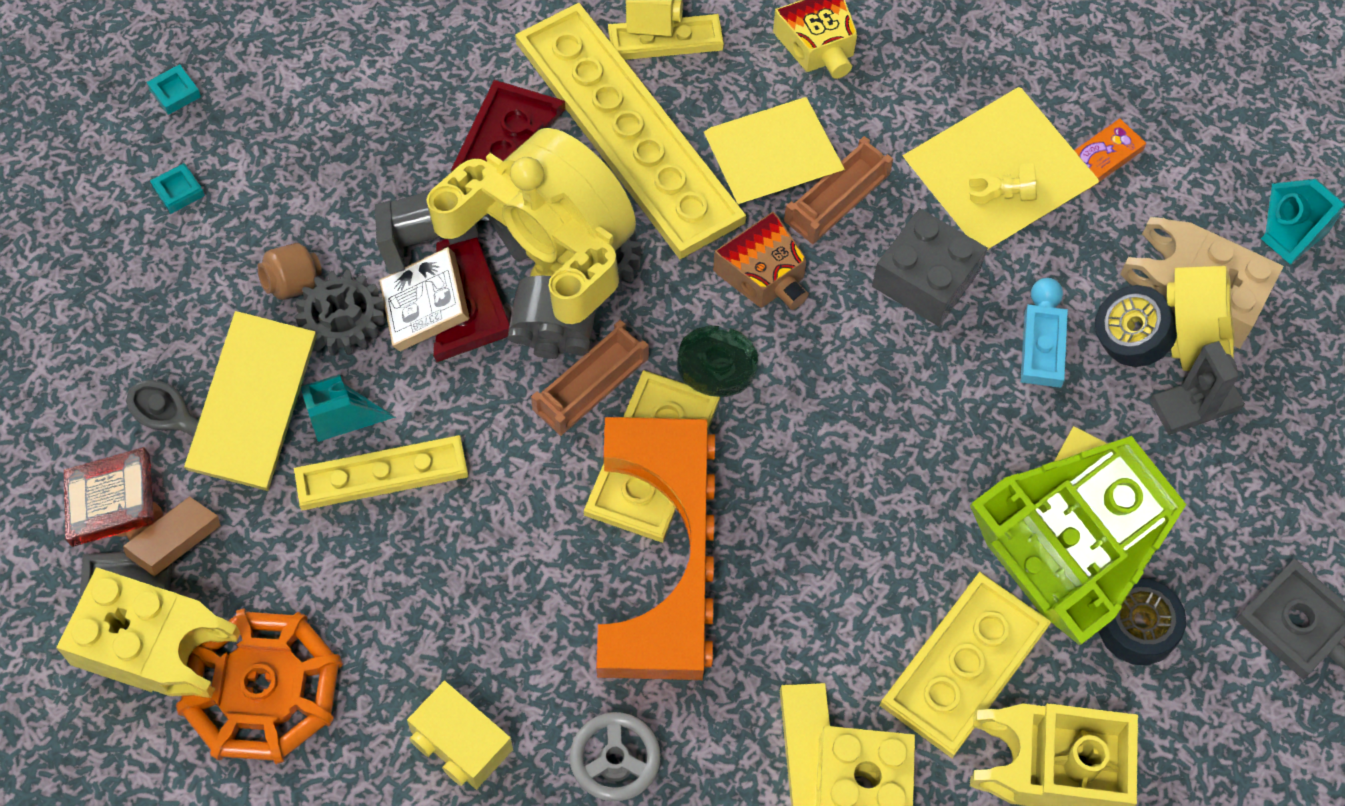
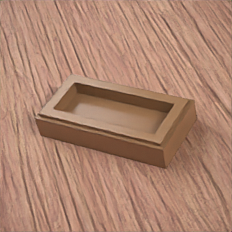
(171, 536)

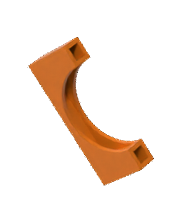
(670, 636)

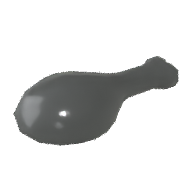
(160, 407)

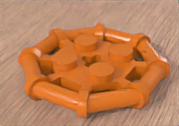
(274, 704)

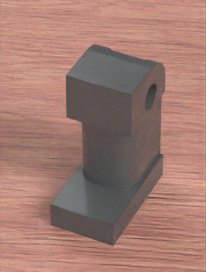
(406, 224)

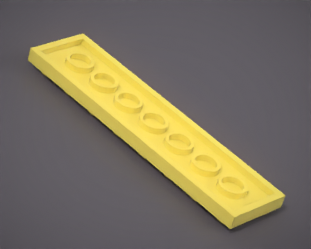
(630, 131)

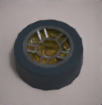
(1160, 612)

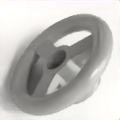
(615, 772)

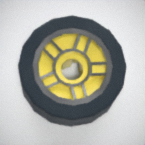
(1117, 320)

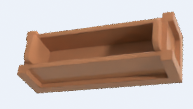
(838, 192)
(590, 379)

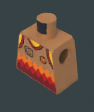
(764, 264)

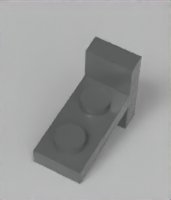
(1204, 394)

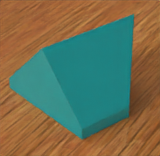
(1300, 216)
(338, 408)

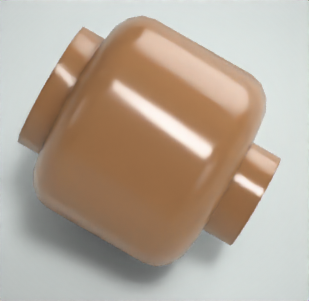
(288, 270)

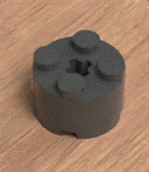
(538, 328)

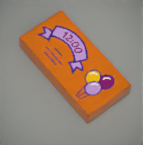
(1110, 149)

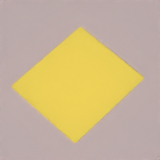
(996, 144)

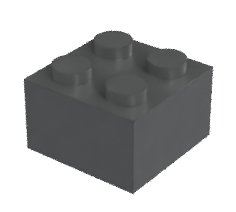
(929, 267)

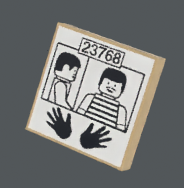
(424, 299)

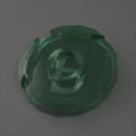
(717, 361)

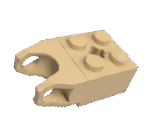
(1193, 246)

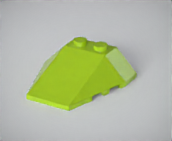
(1080, 531)

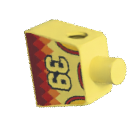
(818, 34)

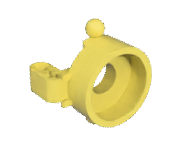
(556, 206)

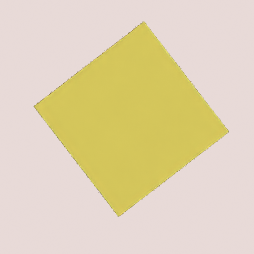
(773, 150)

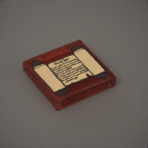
(108, 497)

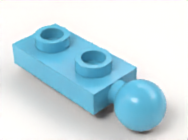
(1044, 336)

